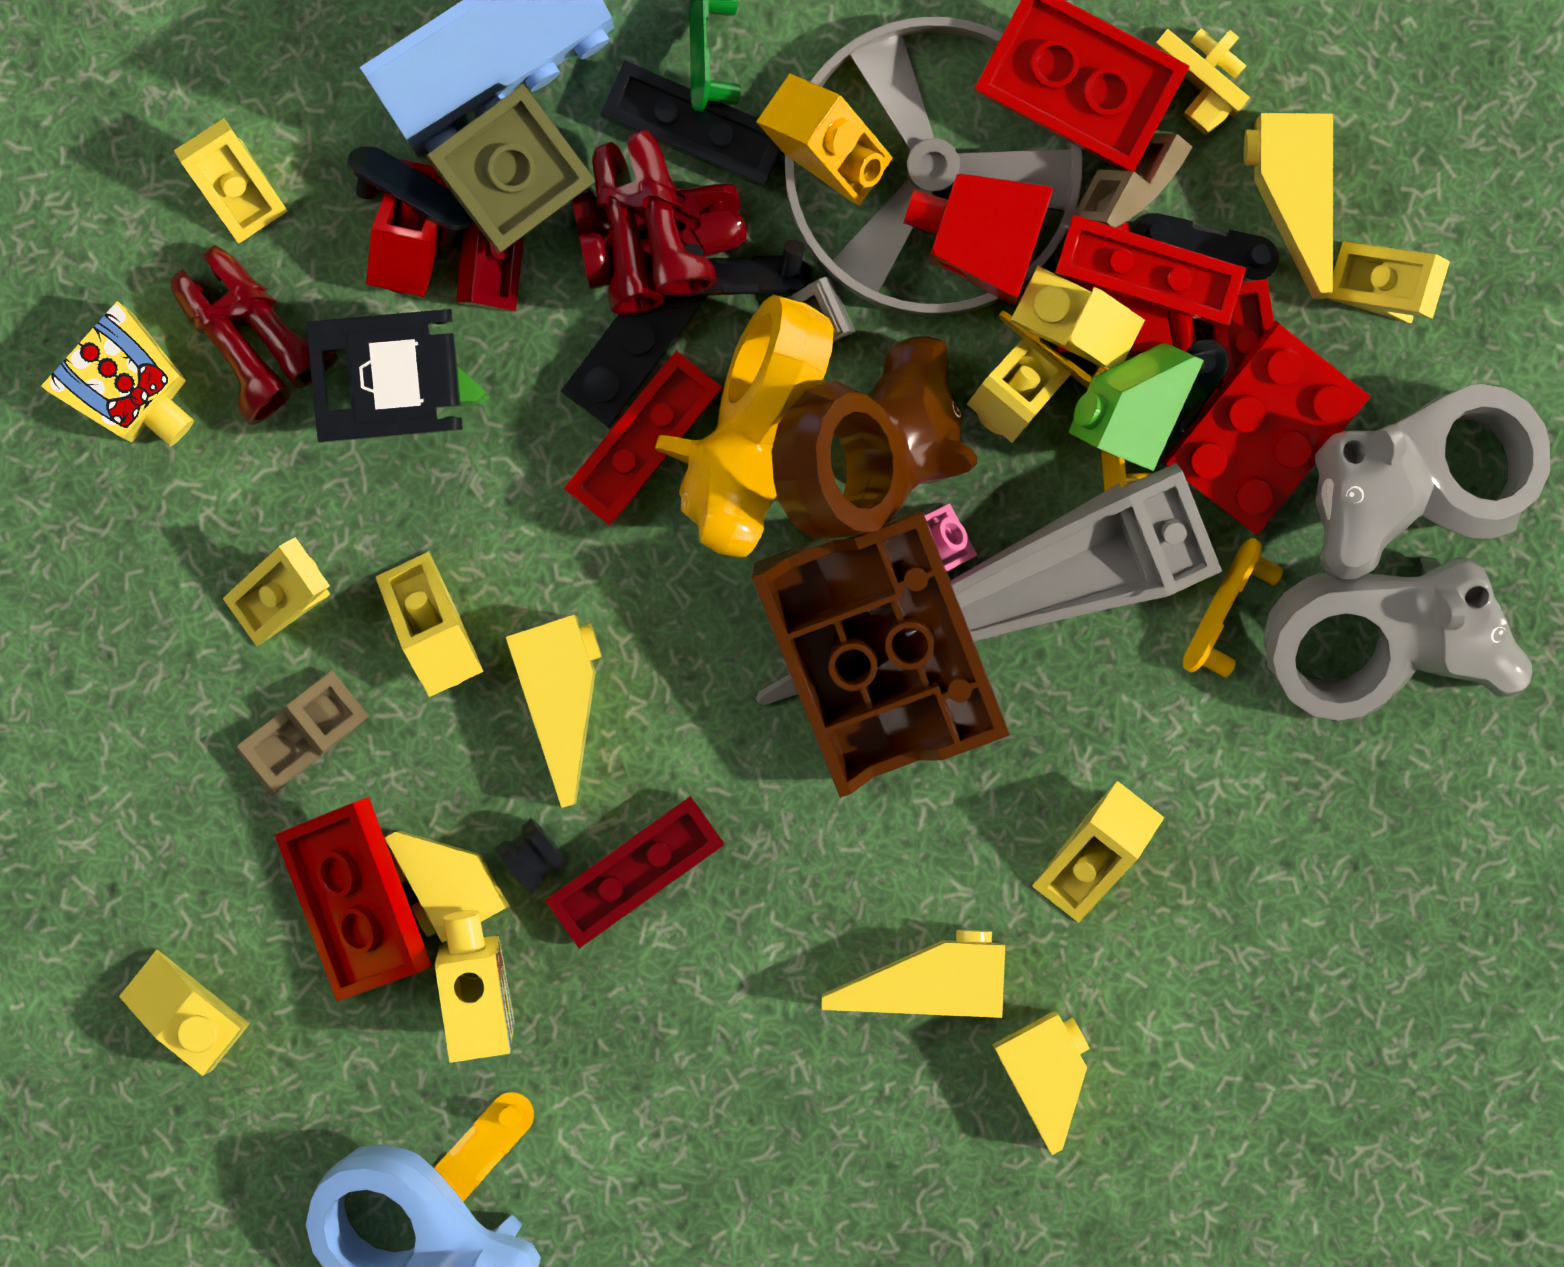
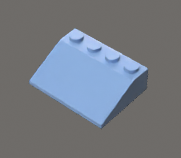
(477, 57)

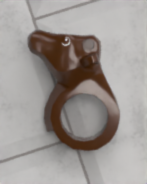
(890, 440)

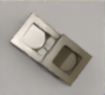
(1121, 194)
(301, 733)

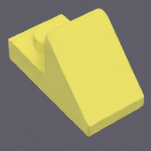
(231, 180)
(1388, 280)
(1077, 319)
(277, 592)

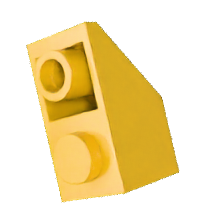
(825, 137)

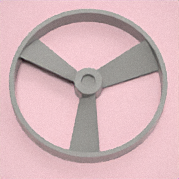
(929, 168)

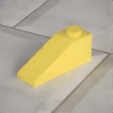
(1296, 182)
(558, 687)
(941, 979)

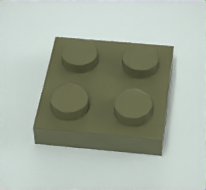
(510, 169)

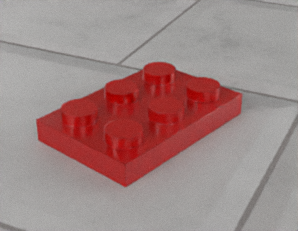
(1082, 80)
(1266, 427)
(353, 899)

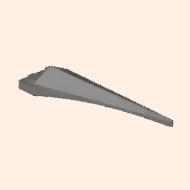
(1098, 557)

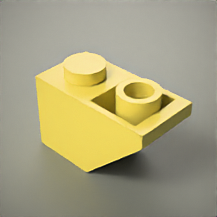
(444, 880)

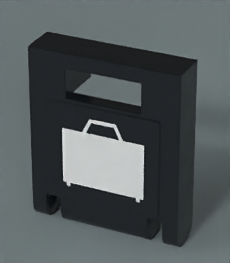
(393, 375)

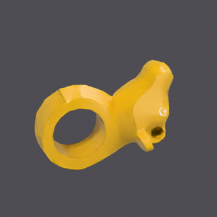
(732, 469)

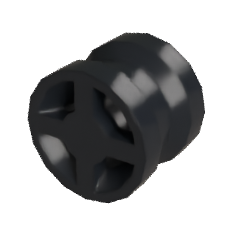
(531, 855)

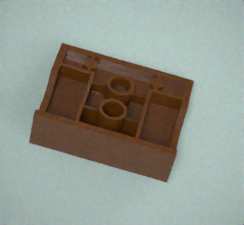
(879, 650)

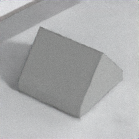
(825, 298)

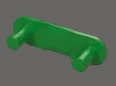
(702, 87)

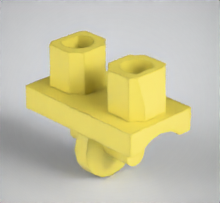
(1218, 94)

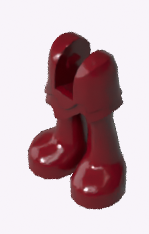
(705, 219)
(674, 268)
(245, 305)

